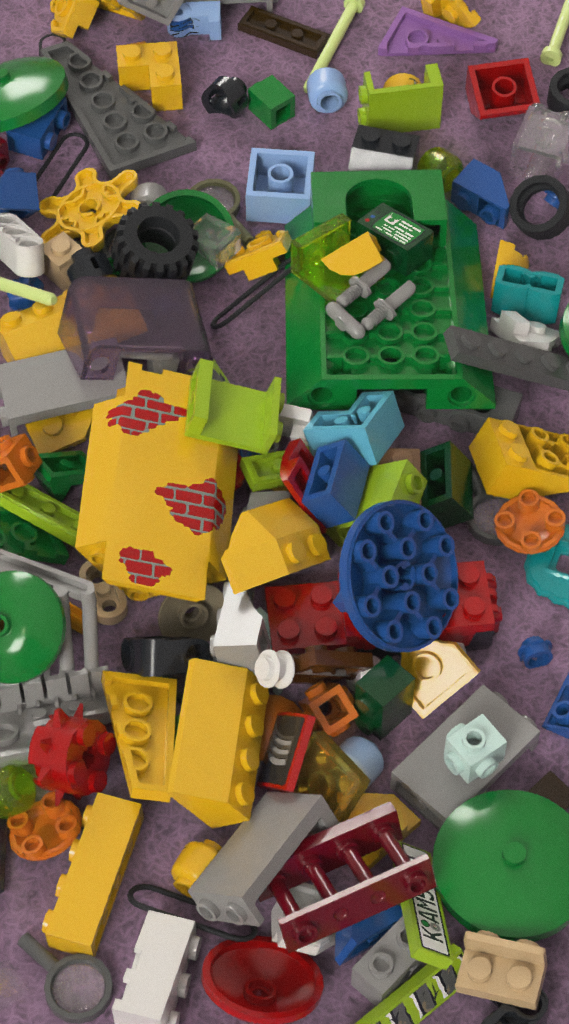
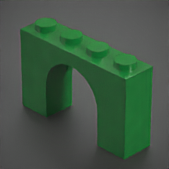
(413, 192)

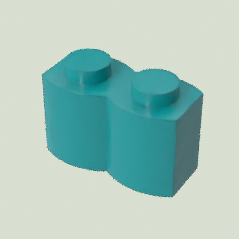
(527, 292)

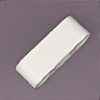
(20, 247)

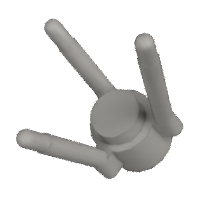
(155, 360)

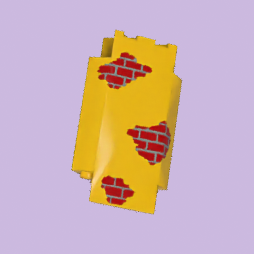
(151, 497)

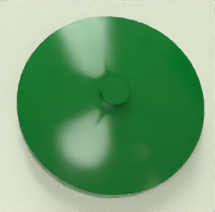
(29, 90)
(505, 865)

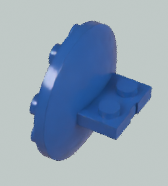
(398, 576)

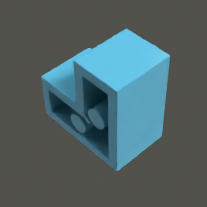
(368, 426)

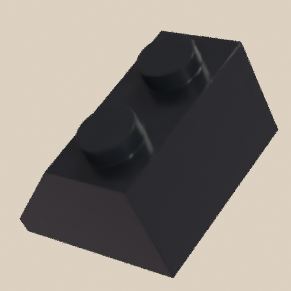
(383, 150)

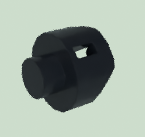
(229, 96)
(89, 264)

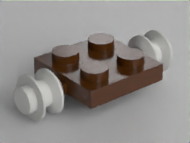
(314, 665)

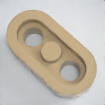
(106, 596)

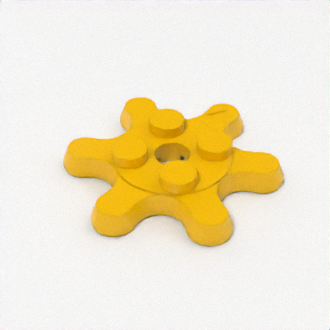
(89, 194)

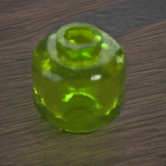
(442, 159)
(16, 790)

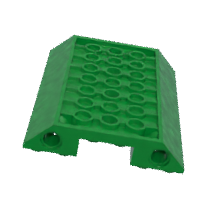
(330, 365)

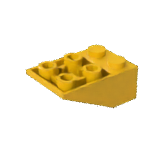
(520, 458)

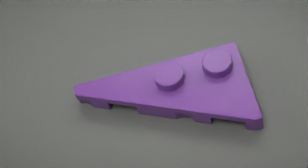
(422, 34)

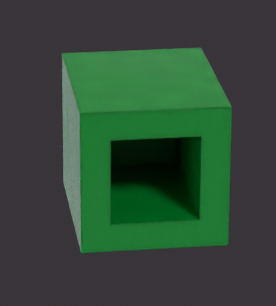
(271, 102)

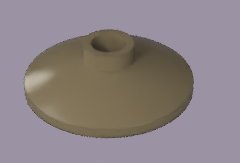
(199, 623)

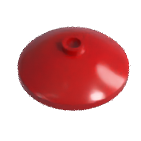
(262, 981)

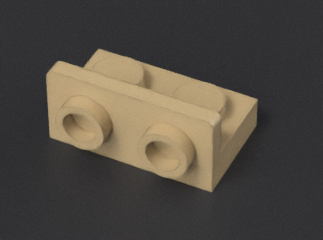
(502, 969)

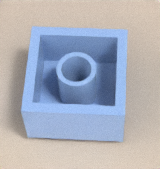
(278, 184)

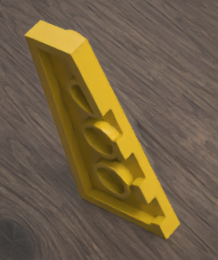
(144, 730)

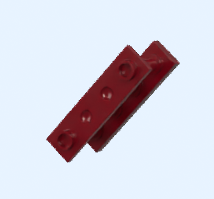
(332, 849)

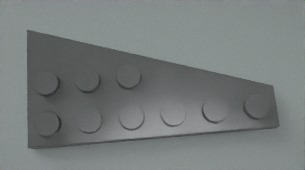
(114, 118)

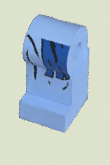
(197, 19)

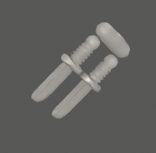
(361, 287)

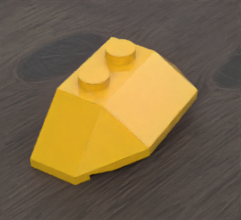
(272, 544)

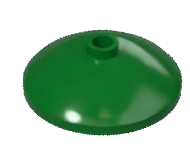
(194, 205)
(32, 626)

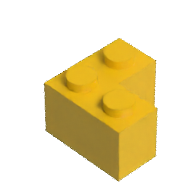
(153, 69)

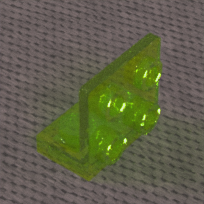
(312, 247)

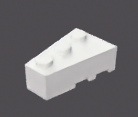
(158, 971)

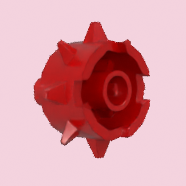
(71, 754)

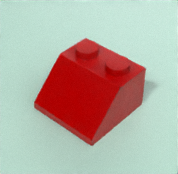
(500, 88)

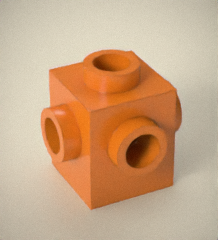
(17, 462)
(340, 707)

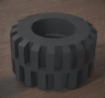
(158, 226)

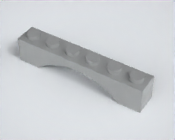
(240, 628)

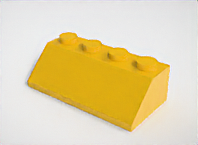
(32, 330)
(218, 742)

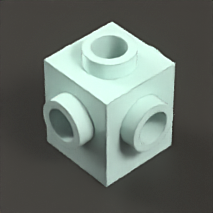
(474, 749)

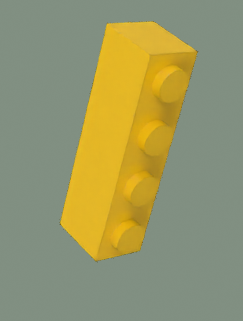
(94, 875)

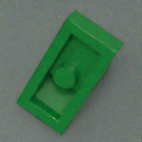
(61, 471)

